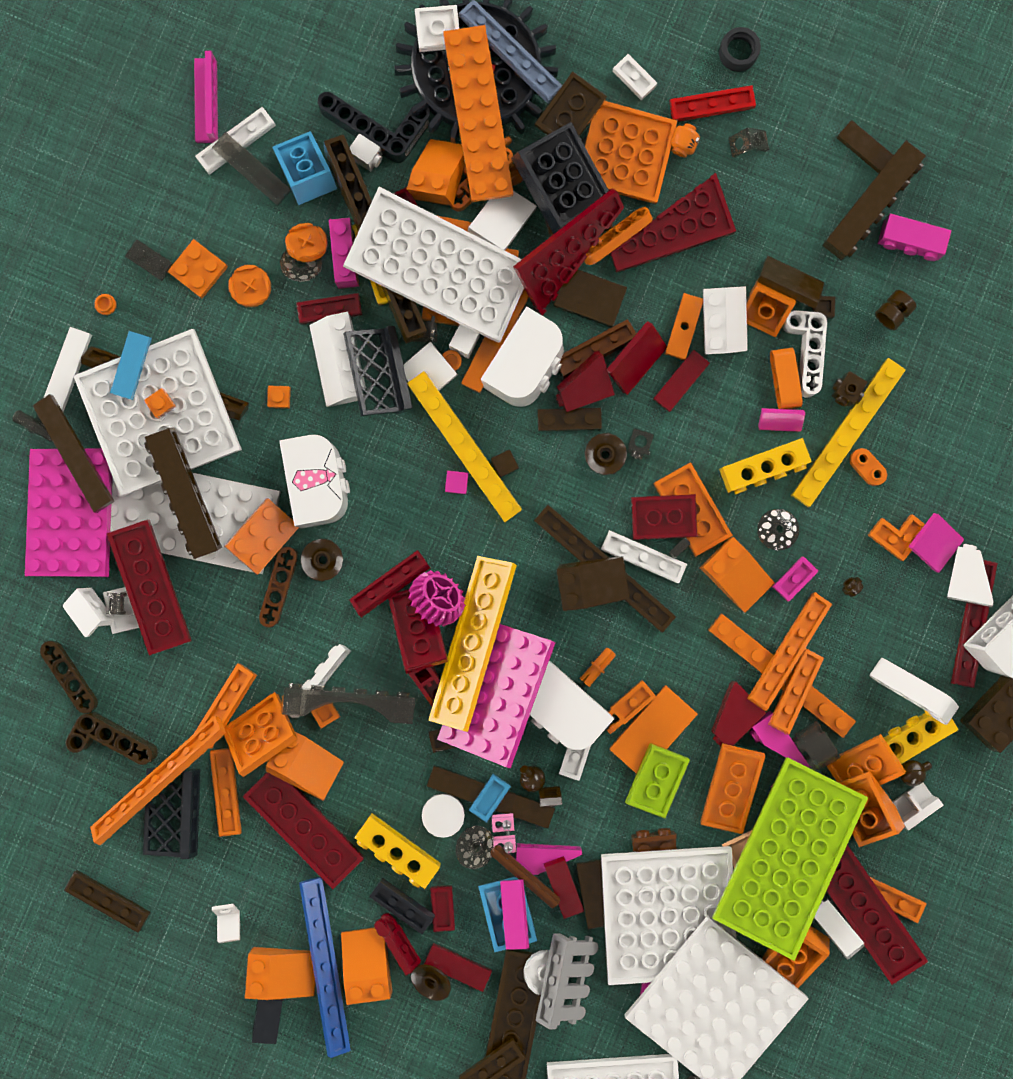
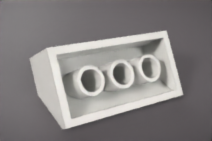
(333, 358)

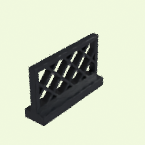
(394, 371)
(189, 818)

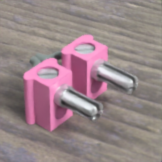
(508, 825)

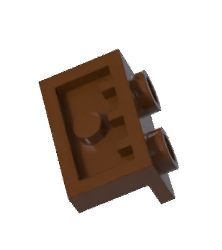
(656, 841)

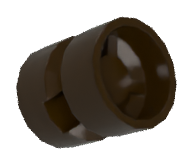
(897, 307)

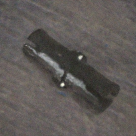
(33, 425)

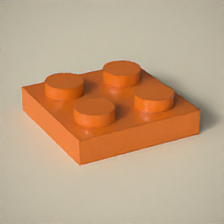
(197, 268)

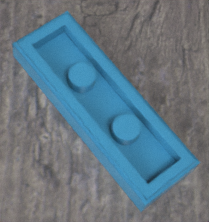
(130, 365)

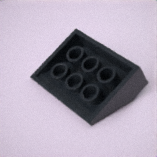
(560, 176)

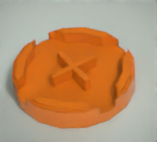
(306, 242)
(249, 286)

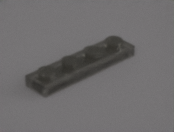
(251, 169)

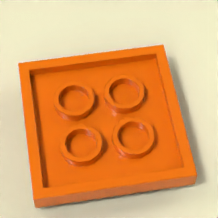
(259, 734)

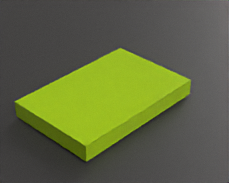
(657, 780)

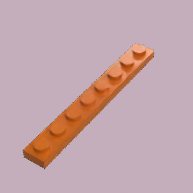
(760, 657)
(157, 780)

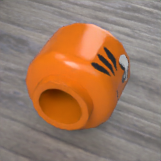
(684, 140)

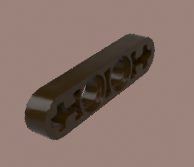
(65, 679)

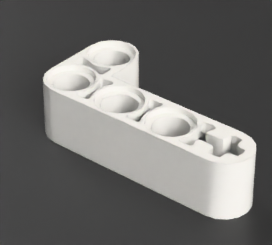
(807, 353)
(915, 690)

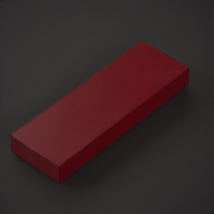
(314, 310)
(681, 381)
(563, 887)
(458, 967)

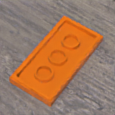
(710, 523)
(656, 724)
(732, 788)

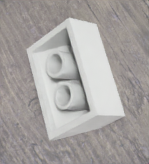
(725, 320)

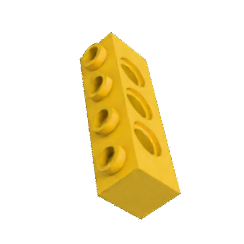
(794, 450)
(922, 738)
(393, 839)

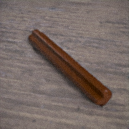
(529, 879)

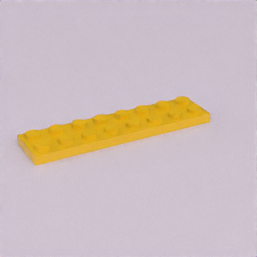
(472, 643)

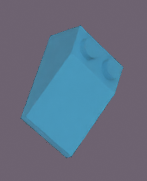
(304, 168)
(492, 905)

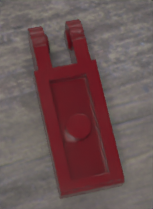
(397, 943)

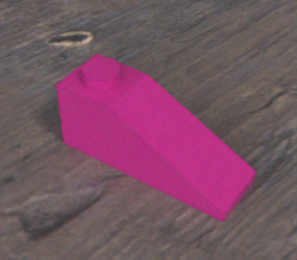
(776, 740)
(535, 855)

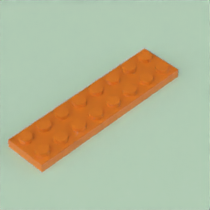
(478, 113)

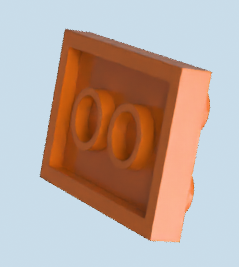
(261, 536)
(869, 756)

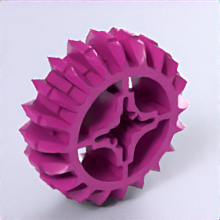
(437, 598)

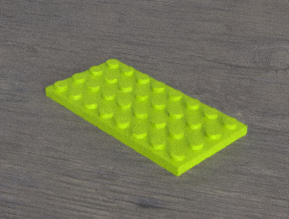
(790, 858)

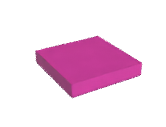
(936, 542)

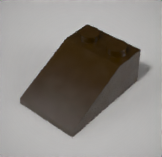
(592, 583)

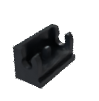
(266, 1021)

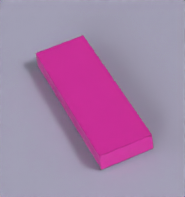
(514, 914)

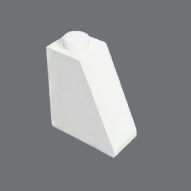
(969, 578)
(838, 930)

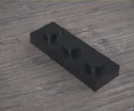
(402, 906)

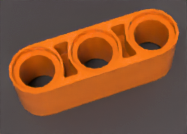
(786, 378)

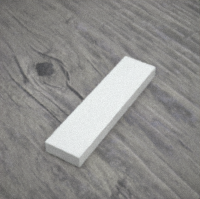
(244, 133)
(68, 366)
(644, 557)

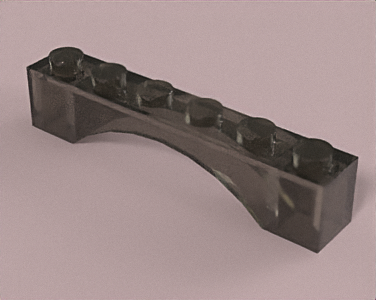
(301, 701)

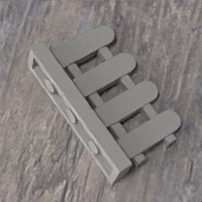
(556, 985)

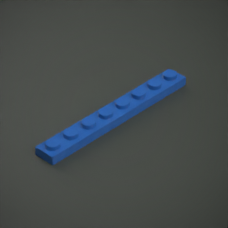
(324, 967)

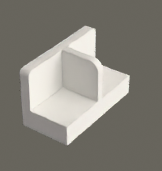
(87, 611)
(916, 805)

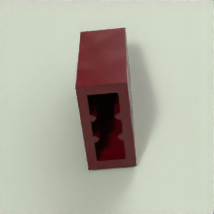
(585, 384)
(735, 716)

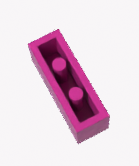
(914, 237)
(341, 242)

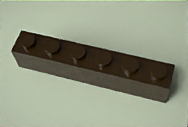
(873, 201)
(183, 493)

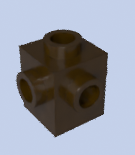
(848, 389)

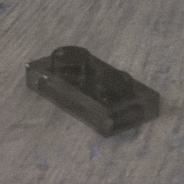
(149, 260)

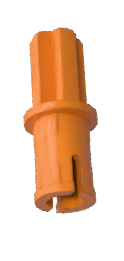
(598, 666)

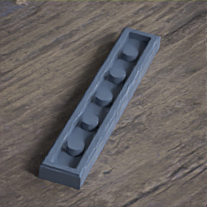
(512, 52)

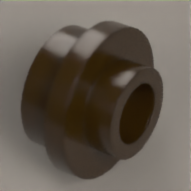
(852, 586)

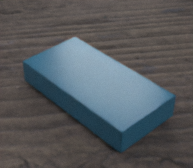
(489, 797)

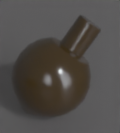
(915, 772)
(532, 778)

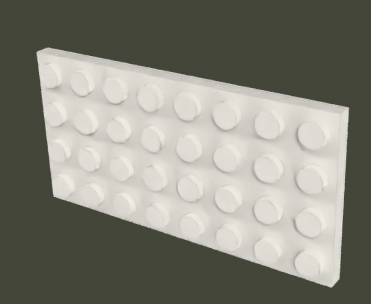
(436, 265)
(227, 504)

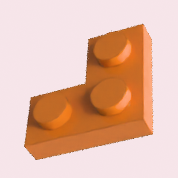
(897, 540)

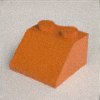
(768, 309)

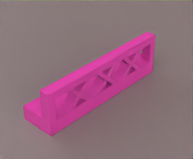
(206, 99)

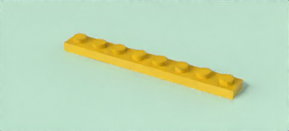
(848, 433)
(464, 446)

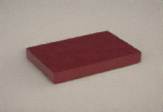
(637, 358)
(664, 516)

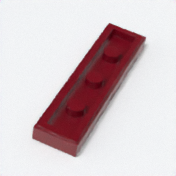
(389, 583)

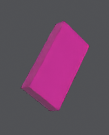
(781, 419)

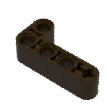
(115, 743)

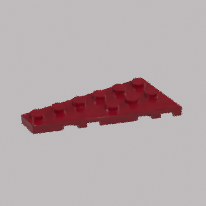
(684, 225)
(564, 252)

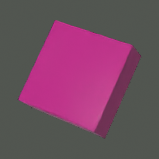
(456, 482)

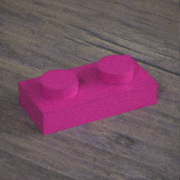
(795, 578)

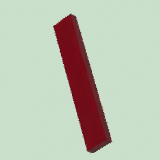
(974, 618)

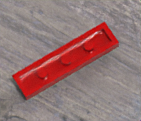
(712, 103)

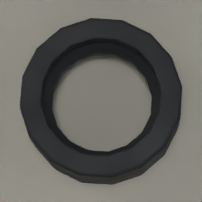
(743, 34)

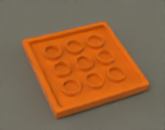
(630, 149)

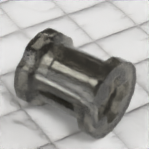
(116, 603)

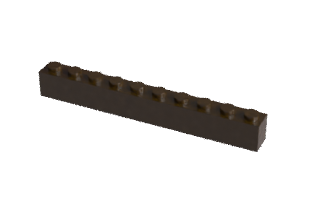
(358, 203)

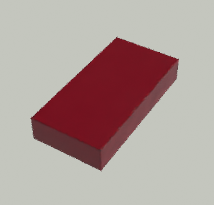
(443, 908)

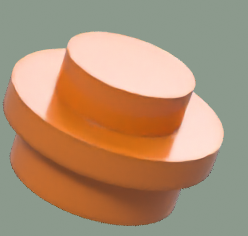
(105, 304)

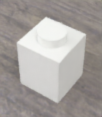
(366, 152)
(464, 341)

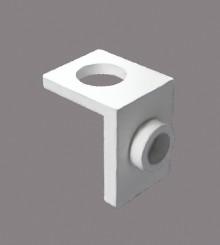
(227, 923)

